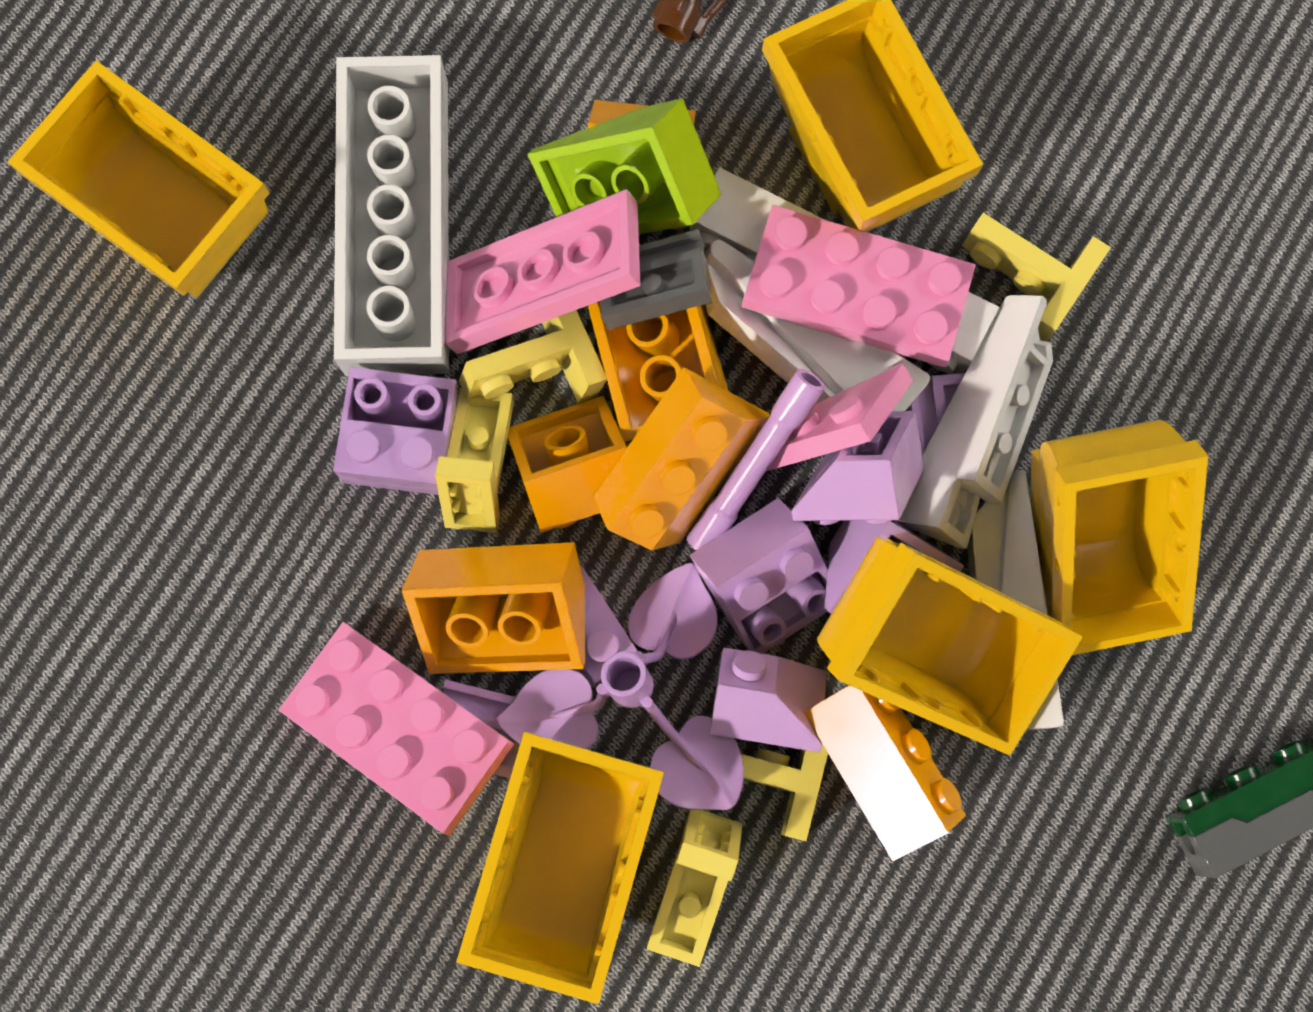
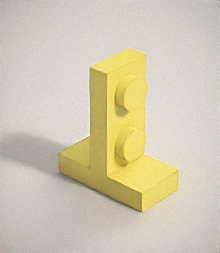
(1033, 269)
(541, 358)
(474, 463)
(802, 783)
(696, 886)

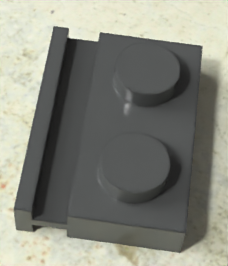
(670, 279)

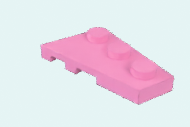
(845, 418)

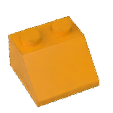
(566, 460)

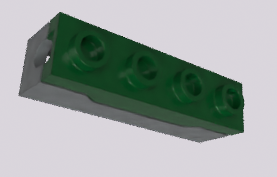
(1248, 814)

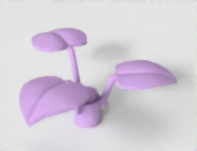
(671, 618)

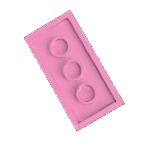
(543, 272)
(858, 286)
(396, 728)

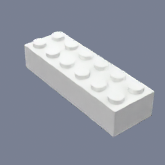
(391, 214)

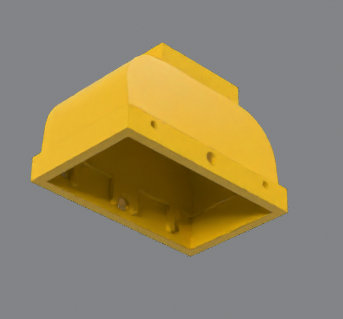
(868, 113)
(143, 180)
(1119, 531)
(945, 645)
(560, 867)

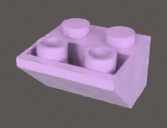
(394, 429)
(866, 479)
(765, 576)

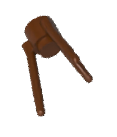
(682, 18)

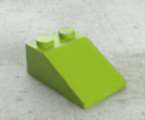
(644, 151)

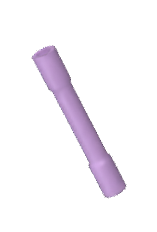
(785, 417)

